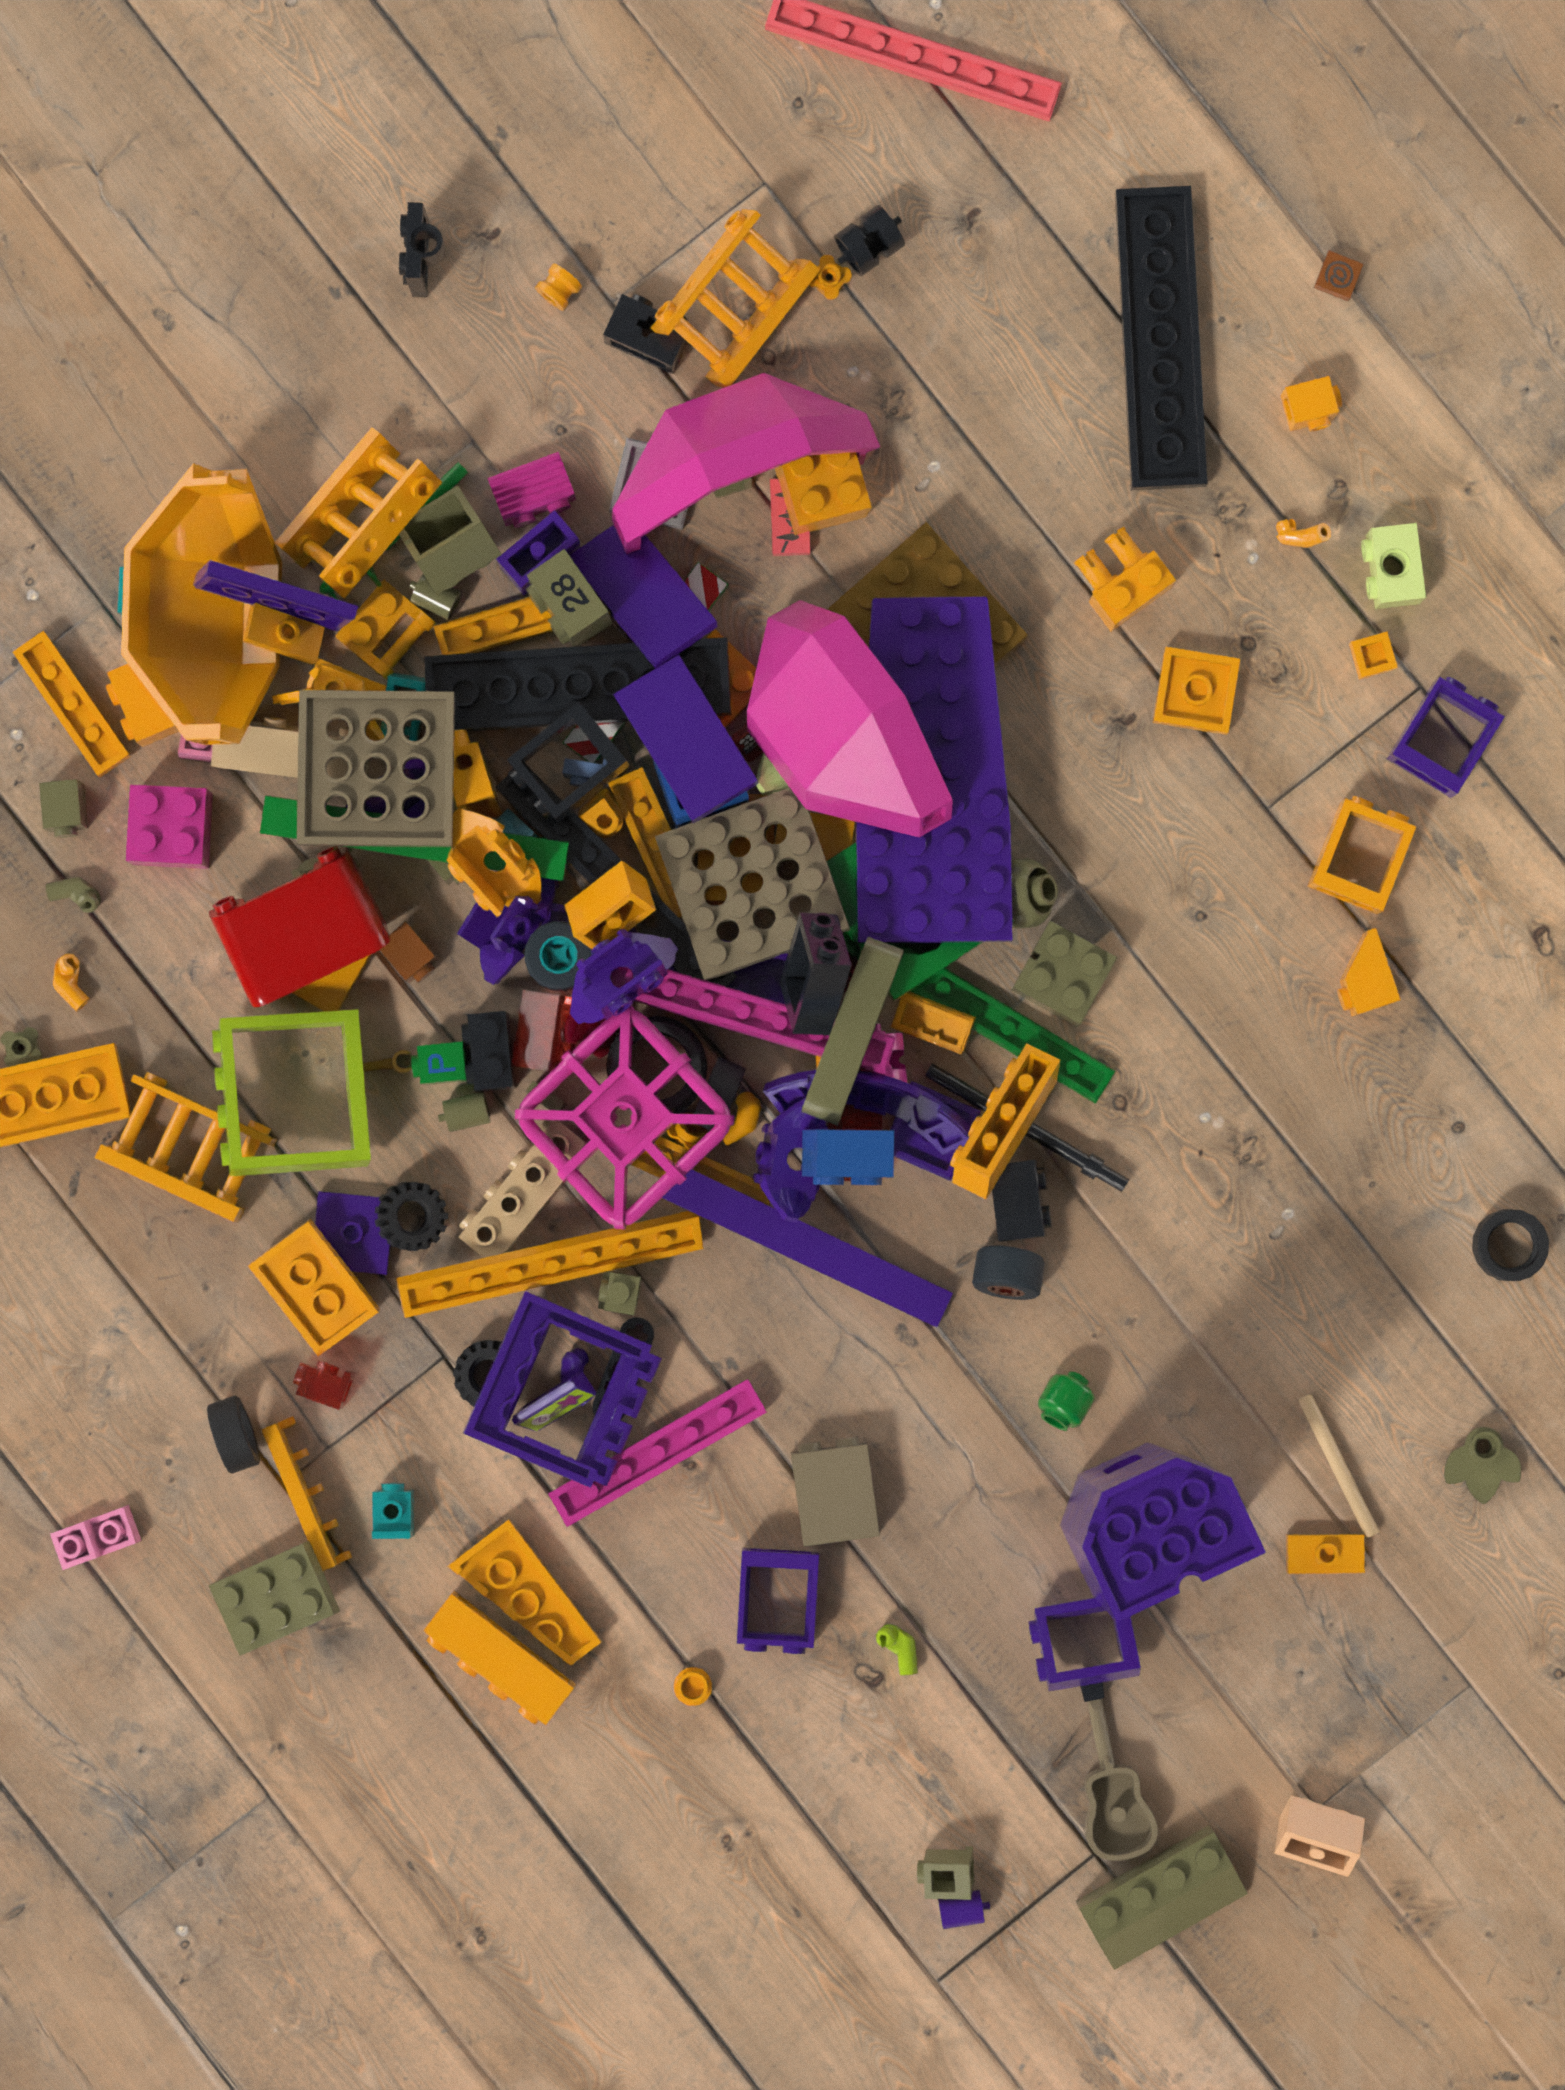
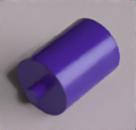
(962, 1912)

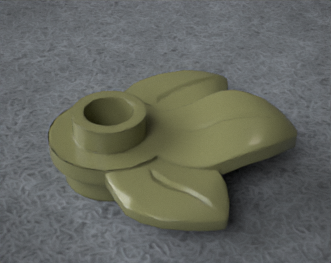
(1482, 1470)

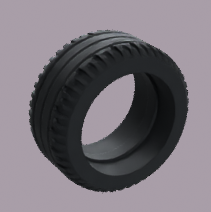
(692, 1046)

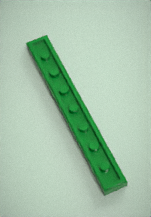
(550, 855)
(1010, 1028)

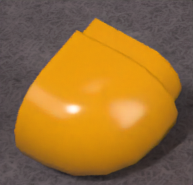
(602, 814)

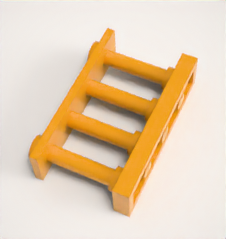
(770, 304)
(340, 496)
(156, 1168)

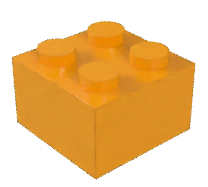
(823, 491)

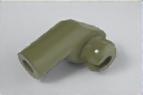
(77, 890)

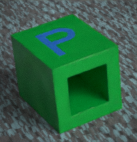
(440, 1063)

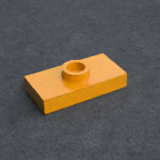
(283, 634)
(933, 1022)
(1325, 1553)

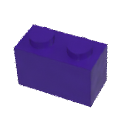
(537, 547)

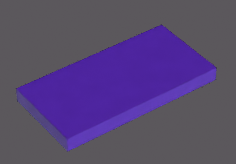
(644, 596)
(292, 600)
(686, 739)

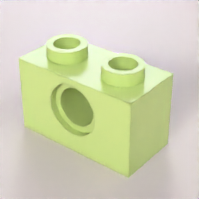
(1403, 545)

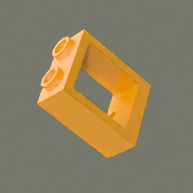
(1349, 891)

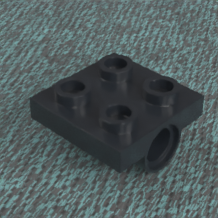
(415, 261)

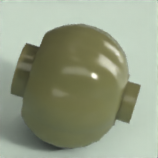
(1032, 893)

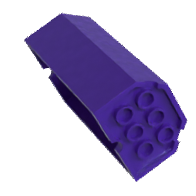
(1152, 1522)

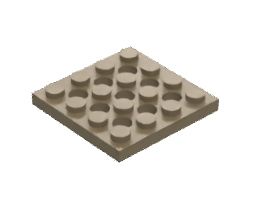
(317, 749)
(716, 834)

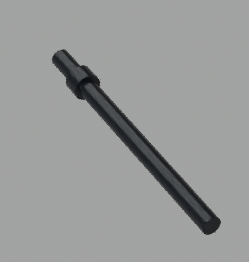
(1091, 1165)

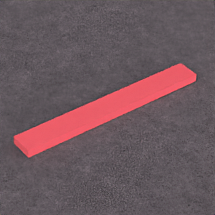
(914, 56)

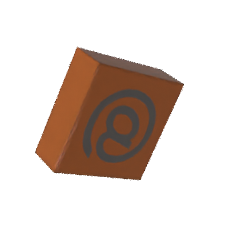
(1338, 275)

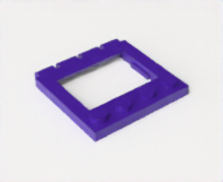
(513, 1367)

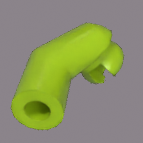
(902, 1645)

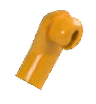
(1302, 538)

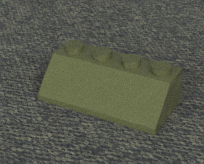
(1161, 1897)

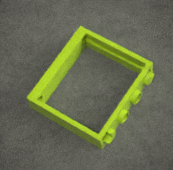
(228, 1113)

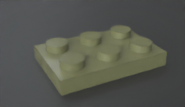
(274, 1598)

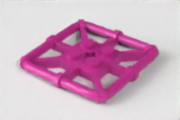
(649, 1118)

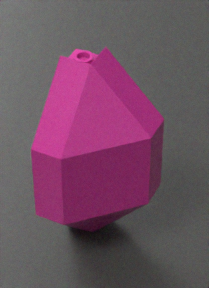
(729, 440)
(842, 726)

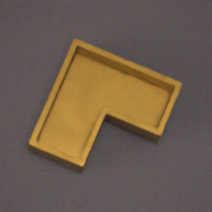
(926, 569)

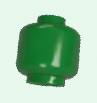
(1065, 1400)

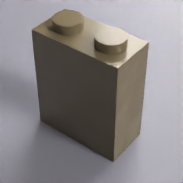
(835, 1492)

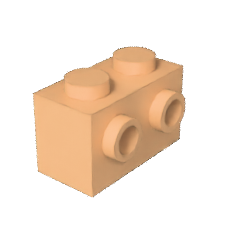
(1319, 1835)

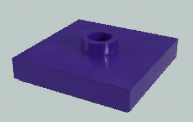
(351, 1230)

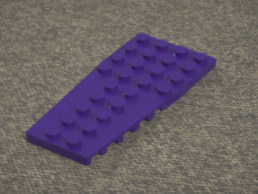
(959, 875)

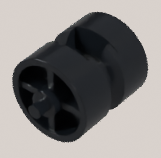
(872, 238)

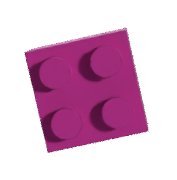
(169, 826)

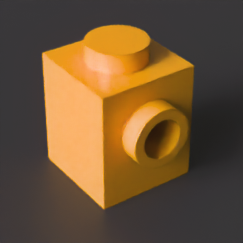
(1311, 404)

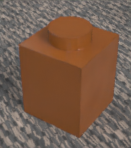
(409, 954)

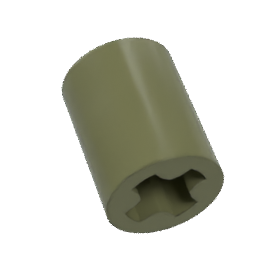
(442, 604)
(465, 1112)

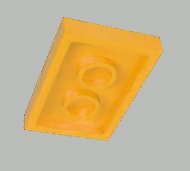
(314, 1287)

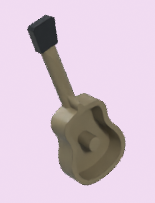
(1117, 1817)

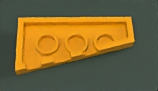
(522, 1586)

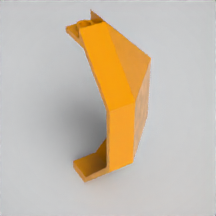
(186, 639)

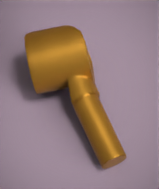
(387, 1064)

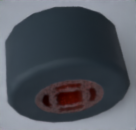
(1008, 1272)

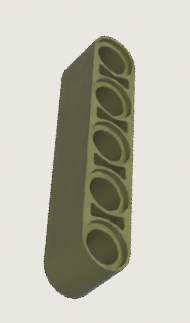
(852, 1031)

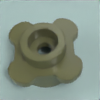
(13, 1040)

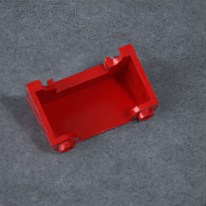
(301, 928)

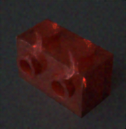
(541, 1031)

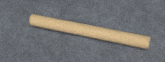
(1338, 1465)

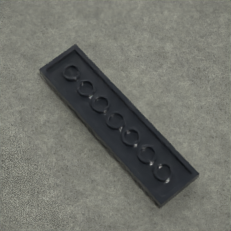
(1161, 338)
(543, 684)

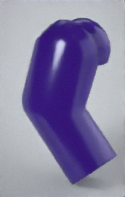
(572, 1363)

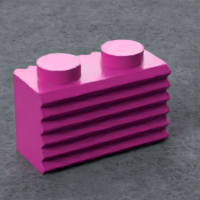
(532, 490)

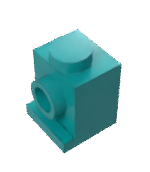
(393, 1528)

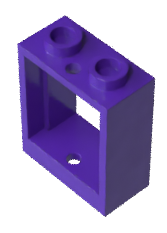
(1426, 769)
(774, 1558)
(1046, 1666)

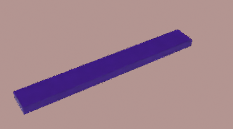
(811, 1247)

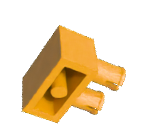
(1138, 585)

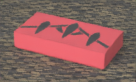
(783, 538)

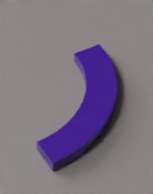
(882, 1096)

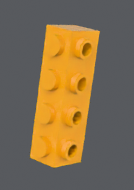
(1005, 1121)
(499, 1658)

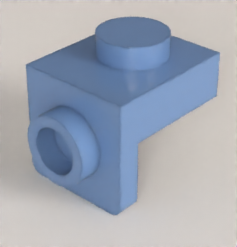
(580, 771)

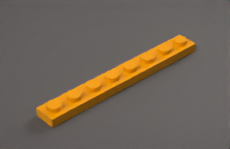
(549, 1263)

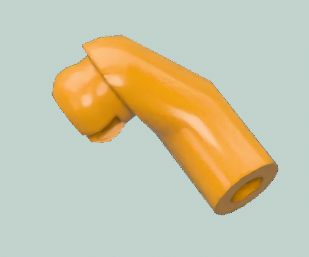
(66, 980)
(746, 1118)

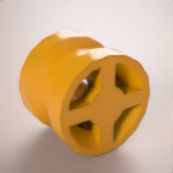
(558, 287)

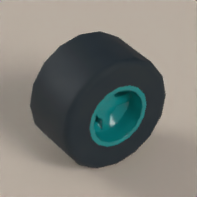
(553, 945)

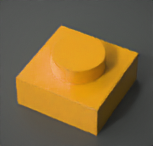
(1373, 655)

